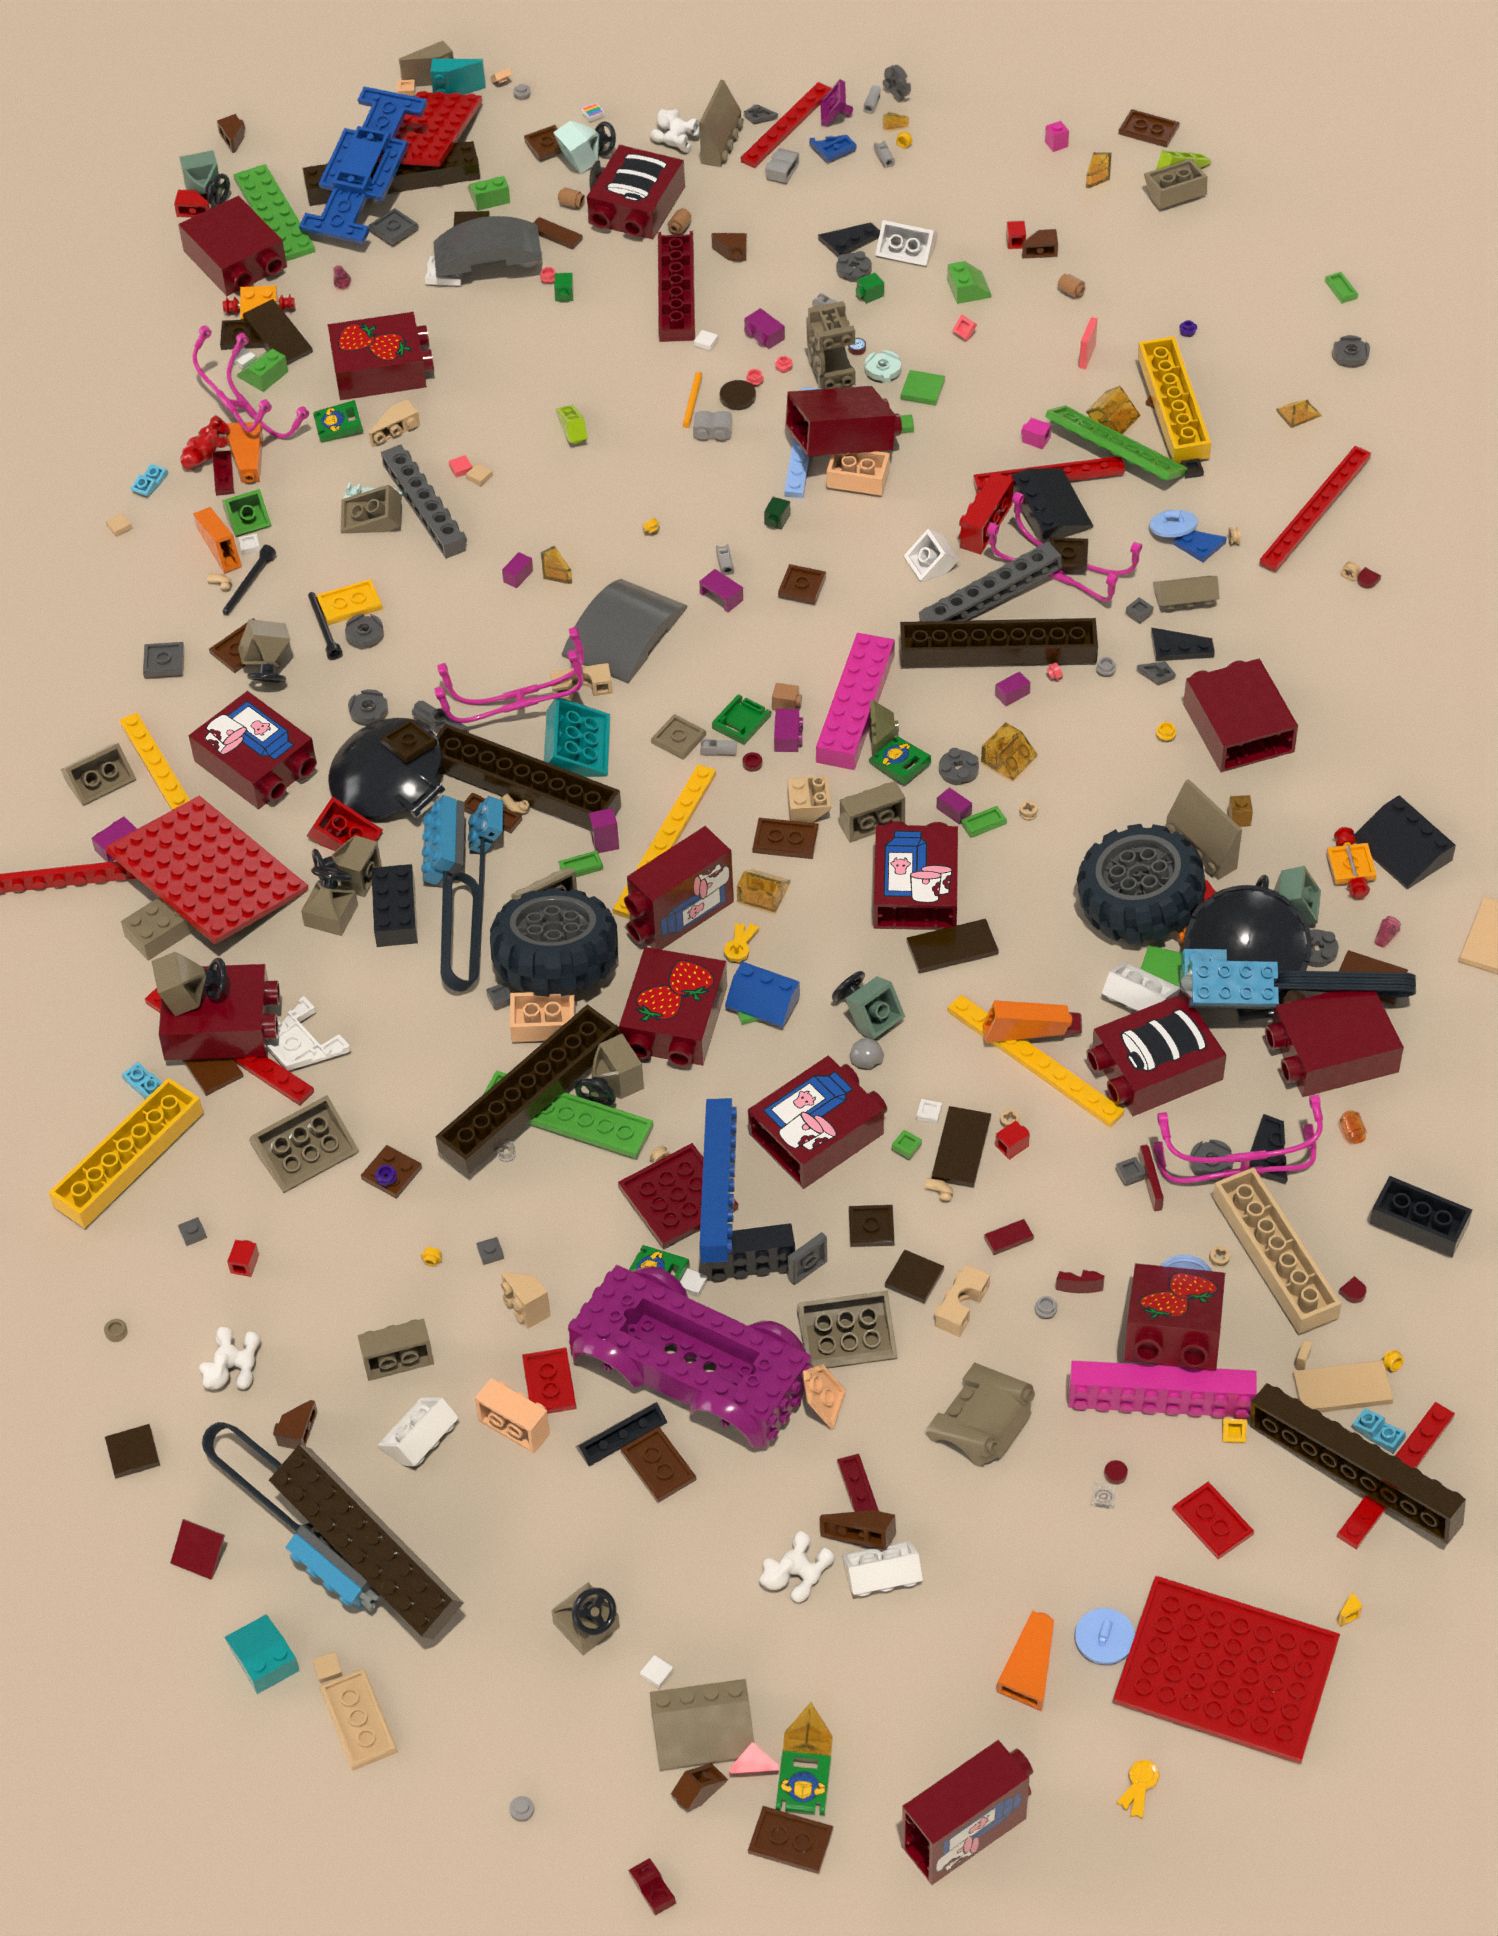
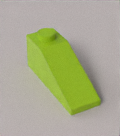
(1171, 157)
(572, 424)

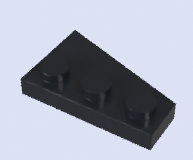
(850, 238)
(1180, 646)
(1270, 1137)

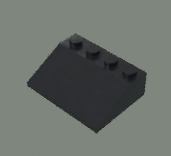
(1050, 503)
(1405, 842)

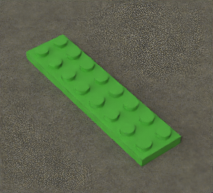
(271, 205)
(1116, 442)
(591, 1122)

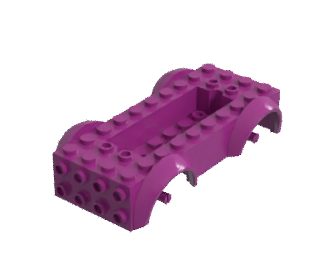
(649, 1309)

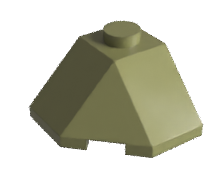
(881, 726)

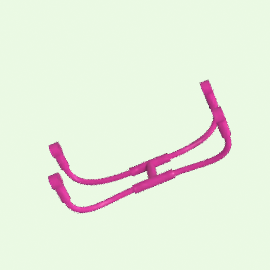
(241, 402)
(1112, 578)
(521, 702)
(1244, 1158)

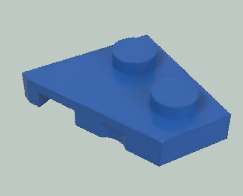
(833, 146)
(1200, 544)

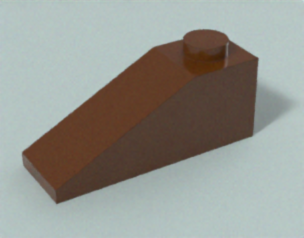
(860, 1527)

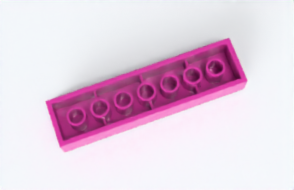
(850, 709)
(1161, 1389)

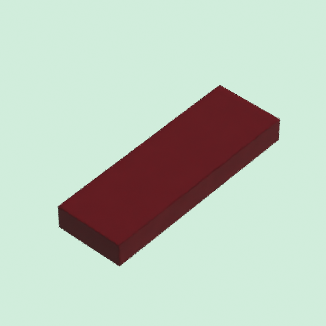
(223, 472)
(1151, 1178)
(857, 1483)

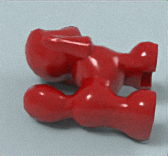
(200, 448)

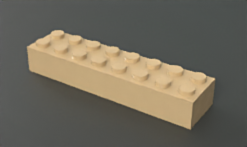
(1276, 1250)

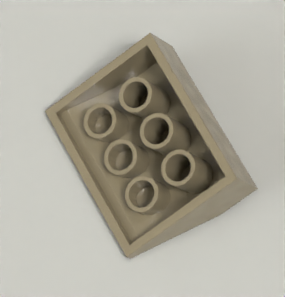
(719, 126)
(1207, 828)
(303, 1144)
(848, 1329)
(701, 1724)

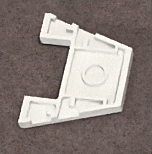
(297, 1046)

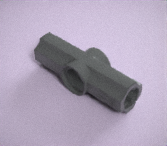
(434, 717)

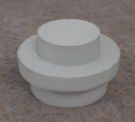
(522, 91)
(1106, 666)
(1046, 1307)
(521, 1808)

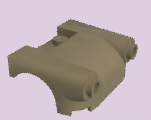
(984, 1414)

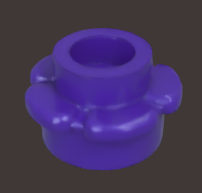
(1188, 328)
(386, 1170)

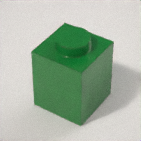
(563, 286)
(870, 288)

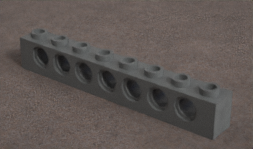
(423, 501)
(995, 586)

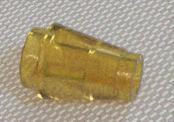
(894, 120)

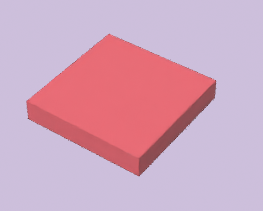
(1088, 343)

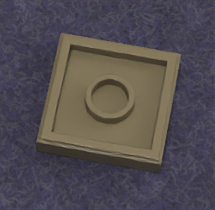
(678, 737)

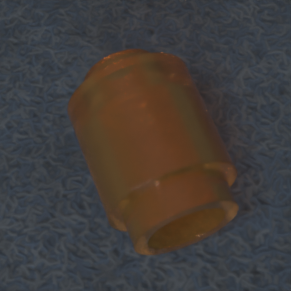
(1353, 1127)

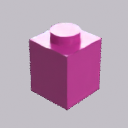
(1056, 136)
(1036, 433)

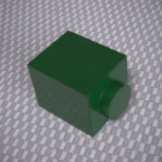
(777, 513)

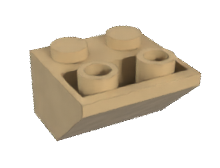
(808, 798)
(526, 1297)

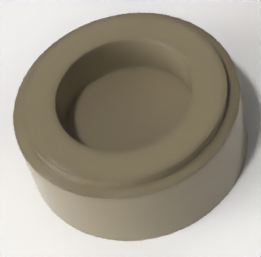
(115, 1330)

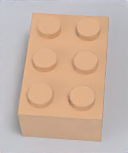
(859, 472)
(538, 1016)
(512, 1415)

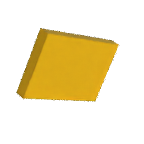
(349, 601)

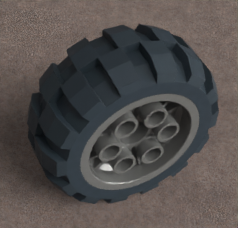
(1141, 904)
(554, 942)

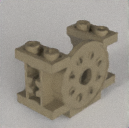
(826, 339)

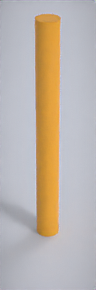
(692, 400)

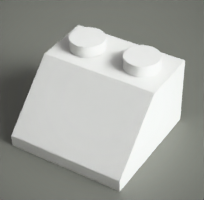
(931, 556)

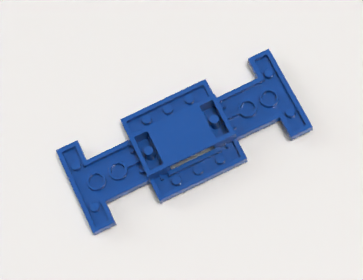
(354, 161)

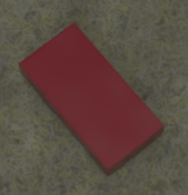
(1009, 1236)

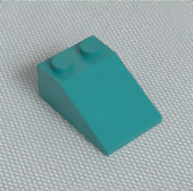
(457, 75)
(262, 1653)

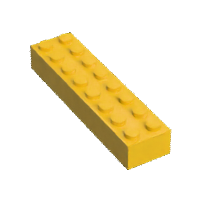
(1174, 399)
(126, 1152)

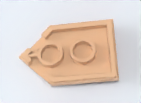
(823, 1393)

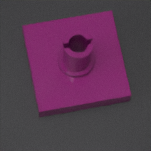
(834, 103)

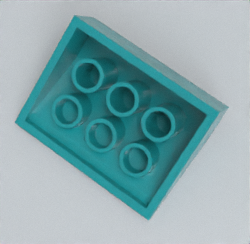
(577, 738)

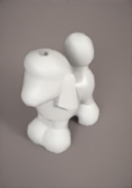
(677, 129)
(227, 1355)
(796, 1562)

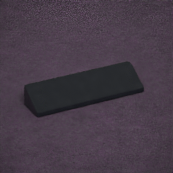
(621, 1434)

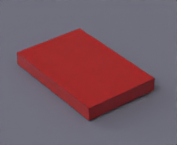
(550, 1380)
(1213, 1520)

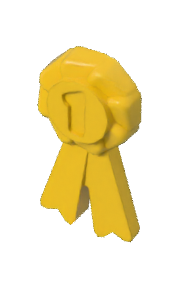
(737, 949)
(1143, 1777)

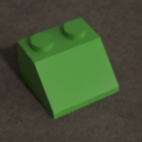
(489, 193)
(967, 282)
(265, 370)
(246, 512)

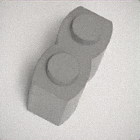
(782, 165)
(712, 425)

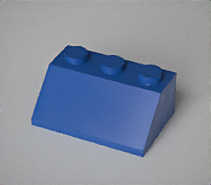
(762, 994)

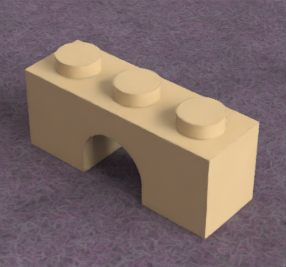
(594, 676)
(968, 1285)

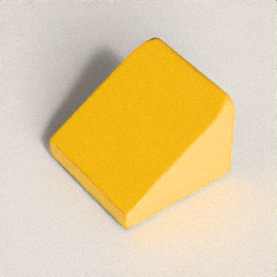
(1234, 1430)
(1350, 1611)

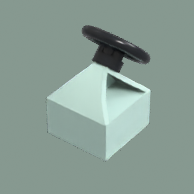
(583, 144)

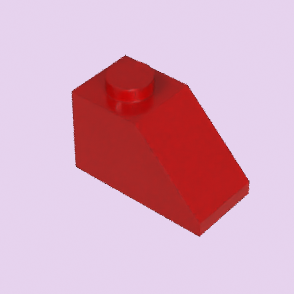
(190, 203)

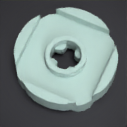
(874, 365)

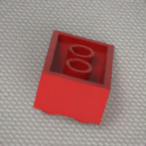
(339, 824)

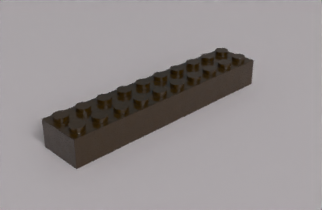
(458, 167)
(998, 642)
(524, 777)
(525, 1090)
(1358, 1463)
(366, 1542)

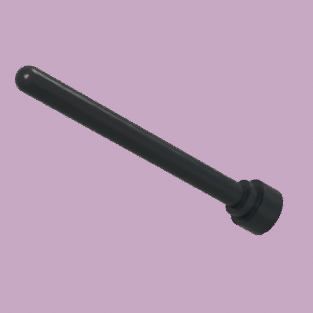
(266, 554)
(332, 649)

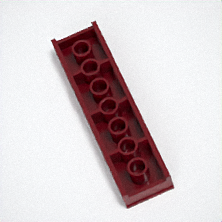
(676, 288)

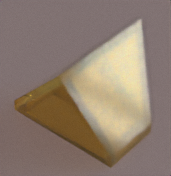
(1099, 169)
(1298, 413)
(555, 567)
(808, 1734)

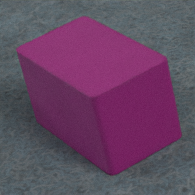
(517, 570)
(1012, 688)
(954, 805)

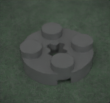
(896, 81)
(846, 262)
(1345, 357)
(364, 639)
(363, 715)
(958, 757)
(1328, 949)
(1213, 1148)

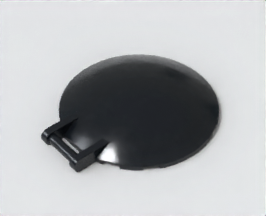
(379, 782)
(1252, 927)

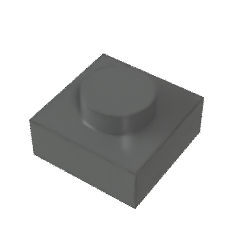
(1139, 609)
(499, 995)
(1130, 1170)
(192, 1231)
(490, 1250)

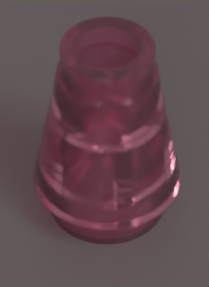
(341, 277)
(1387, 931)

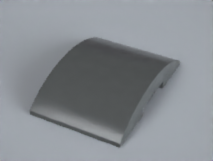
(486, 241)
(623, 627)

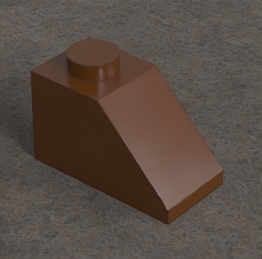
(231, 131)
(1041, 244)
(730, 245)
(296, 1425)
(698, 1786)

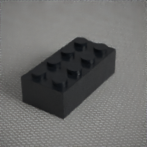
(394, 905)
(1421, 1216)
(755, 1252)

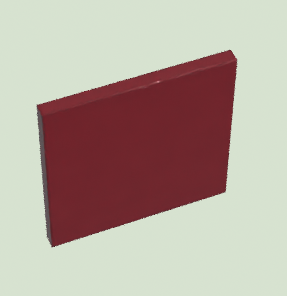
(197, 1549)

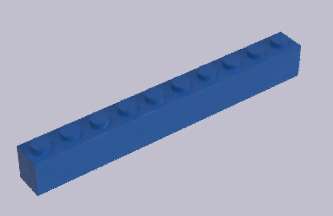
(717, 1180)

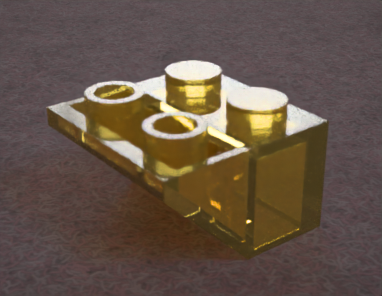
(1114, 410)
(1008, 751)
(761, 889)

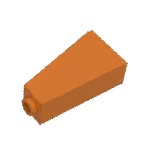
(246, 450)
(218, 539)
(1025, 1020)
(1027, 1667)

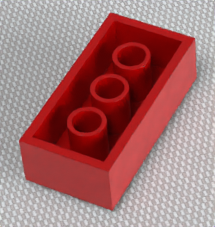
(989, 507)

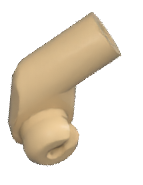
(220, 578)
(518, 807)
(939, 1185)

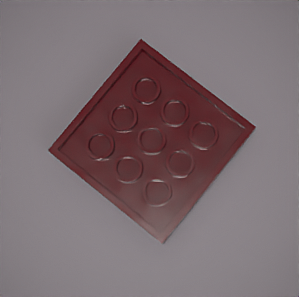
(669, 1194)

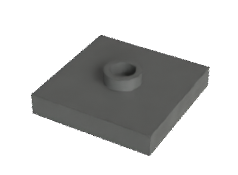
(393, 226)
(163, 659)
(807, 1258)

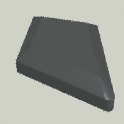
(758, 114)
(1157, 671)

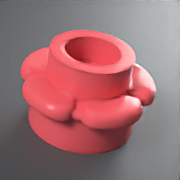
(547, 274)
(784, 364)
(754, 377)
(1054, 671)

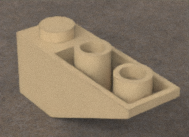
(394, 422)

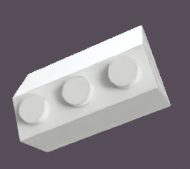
(906, 243)
(1137, 987)
(418, 1431)
(882, 1569)

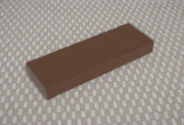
(558, 233)
(510, 818)

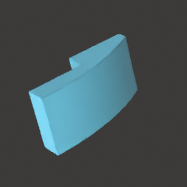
(150, 481)
(141, 1080)
(1375, 1429)

